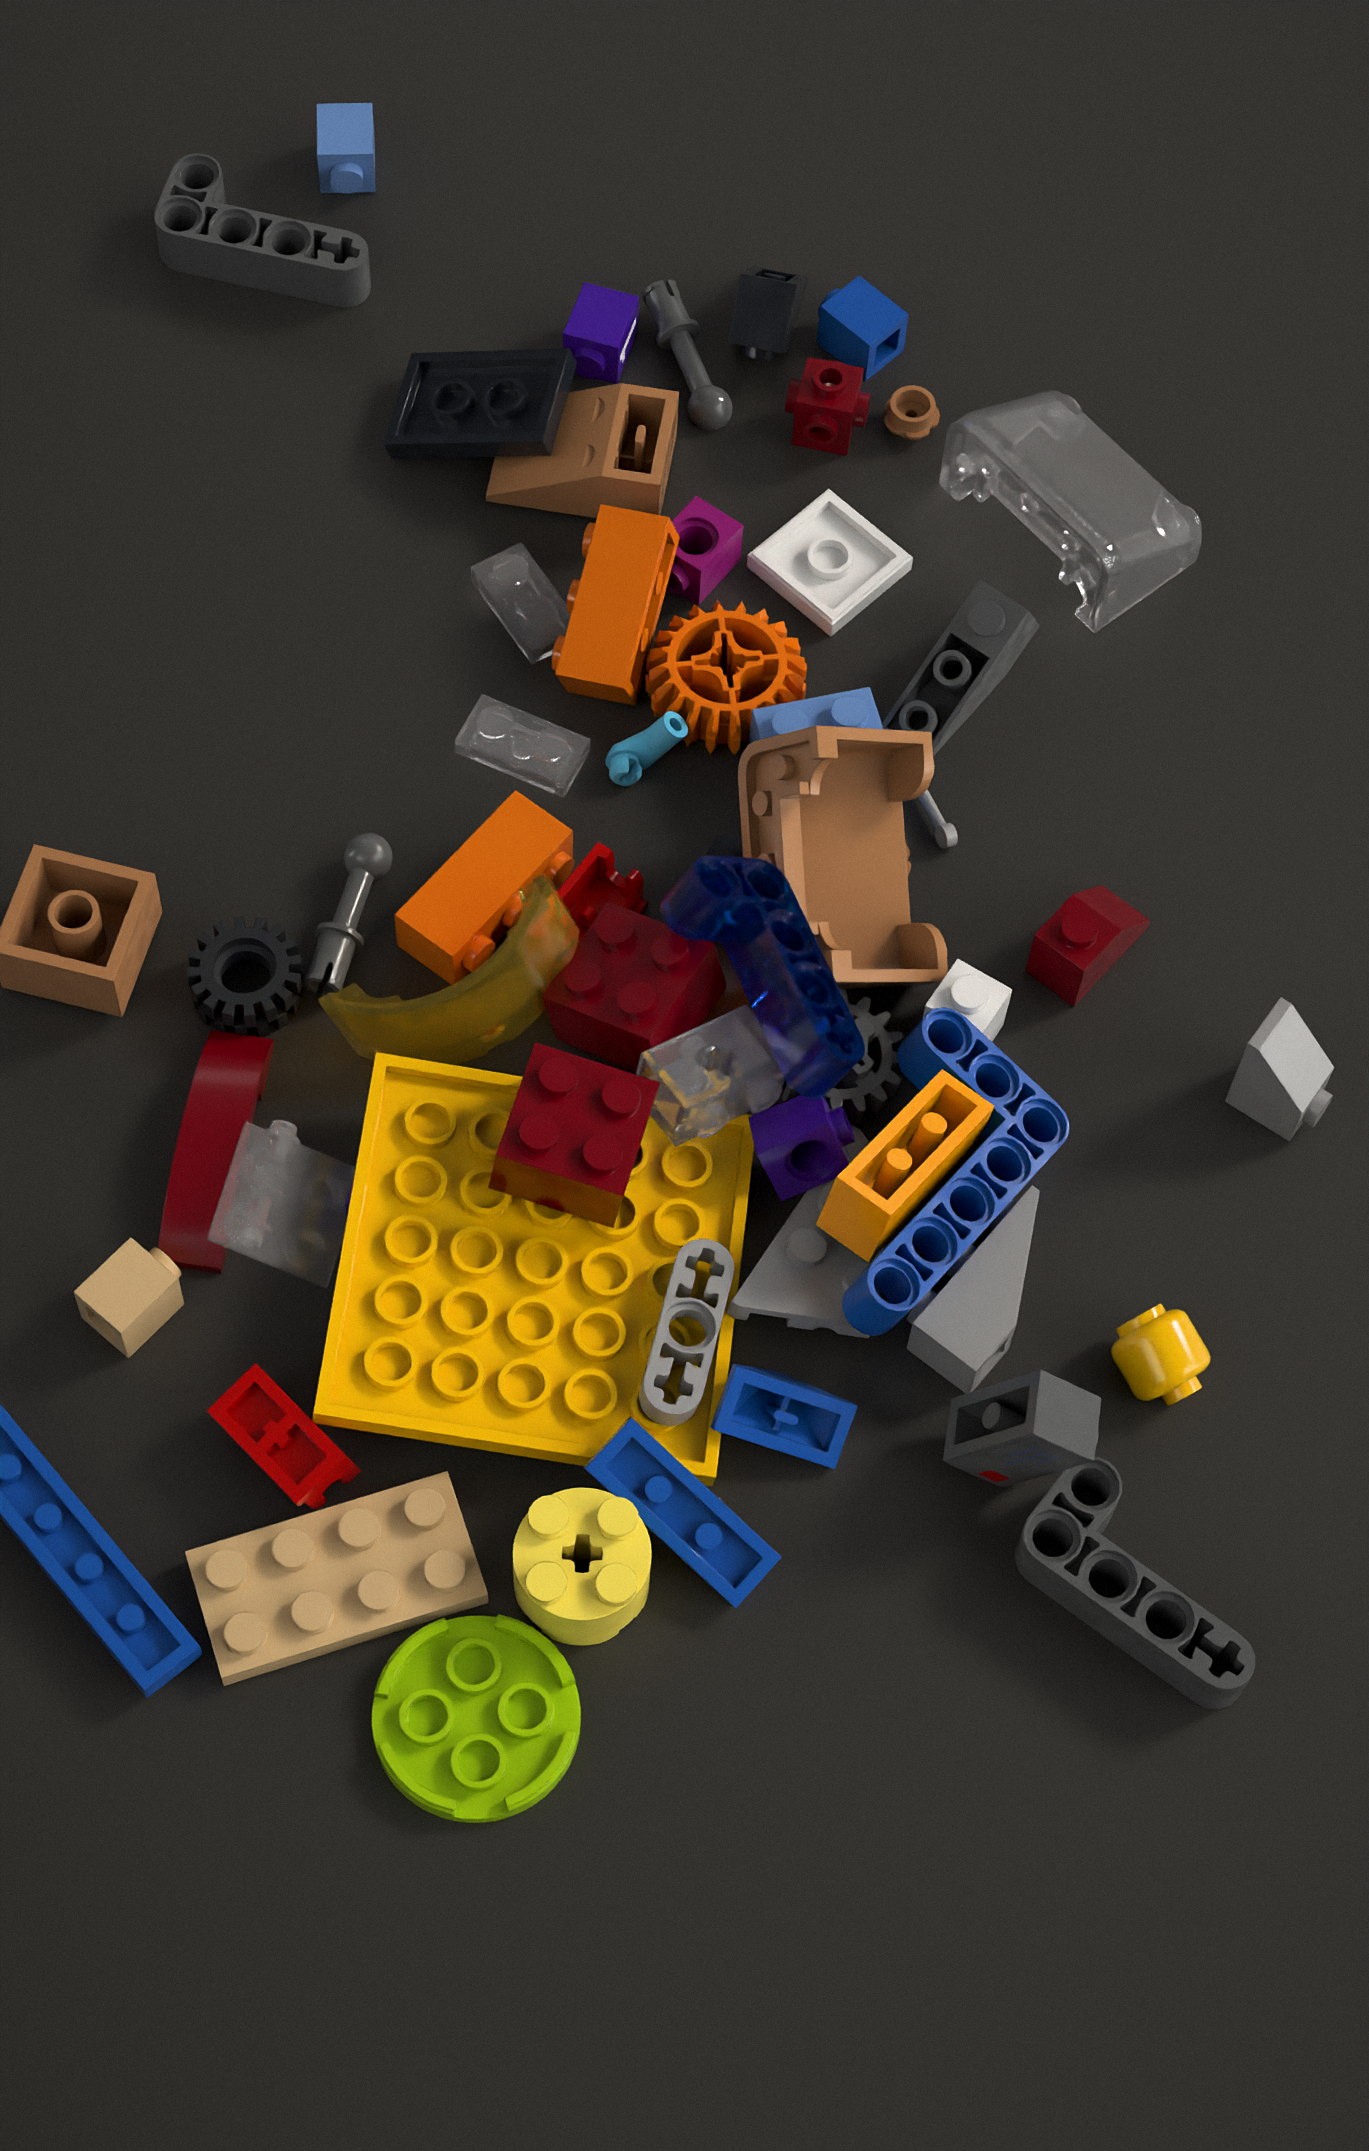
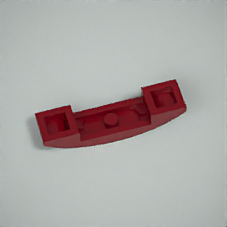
(220, 1101)

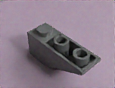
(964, 665)

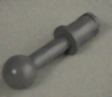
(709, 404)
(367, 860)

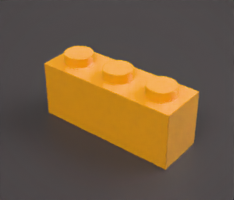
(904, 1165)

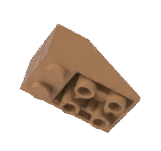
(607, 451)

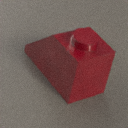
(1083, 942)

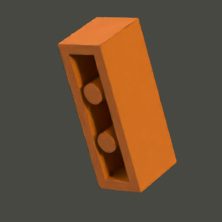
(615, 604)
(475, 893)

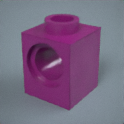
(716, 540)

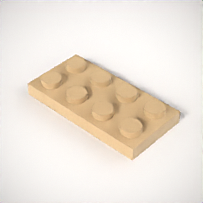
(336, 1577)

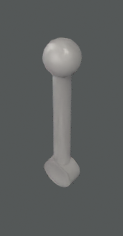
(944, 832)

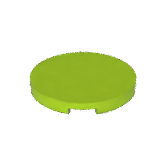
(476, 1718)

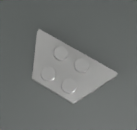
(806, 1269)

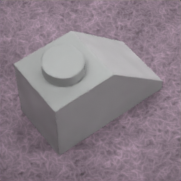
(1282, 1074)

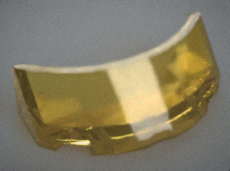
(480, 1009)

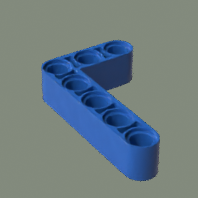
(972, 1190)

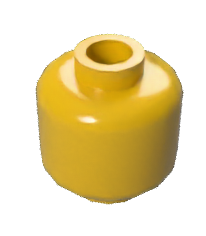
(1160, 1355)

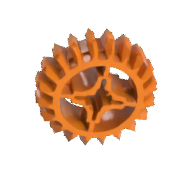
(689, 678)

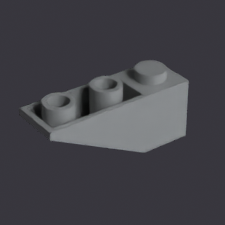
(975, 1314)

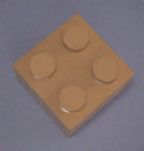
(78, 930)

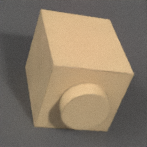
(131, 1296)

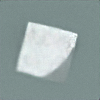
(283, 1203)

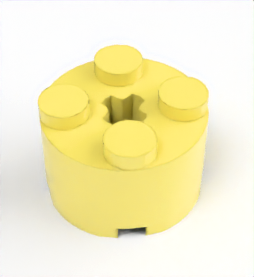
(589, 1528)

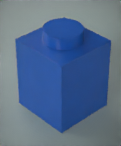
(861, 326)

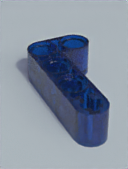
(777, 962)

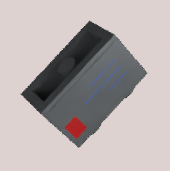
(1022, 1429)

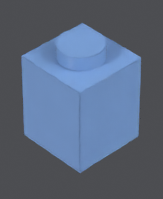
(346, 147)

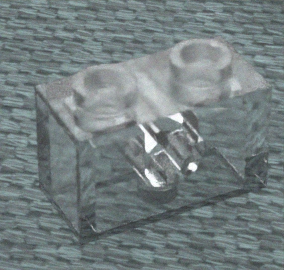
(712, 1076)

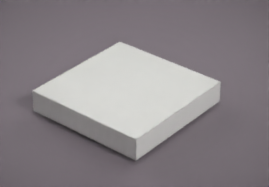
(829, 562)

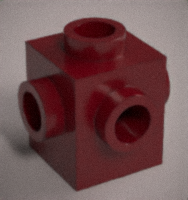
(827, 405)

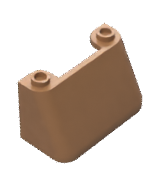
(833, 823)

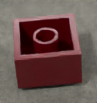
(632, 987)
(573, 1135)

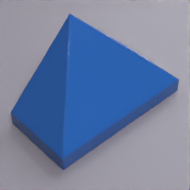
(783, 1414)

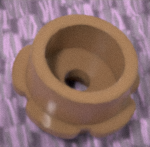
(914, 402)

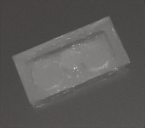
(522, 600)
(522, 745)

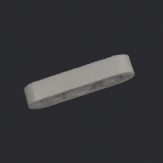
(657, 1368)

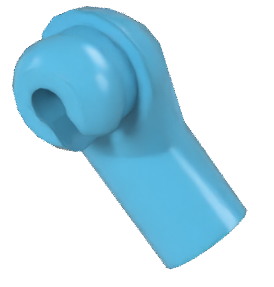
(643, 749)

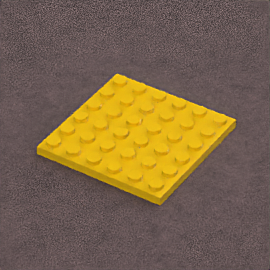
(507, 1317)

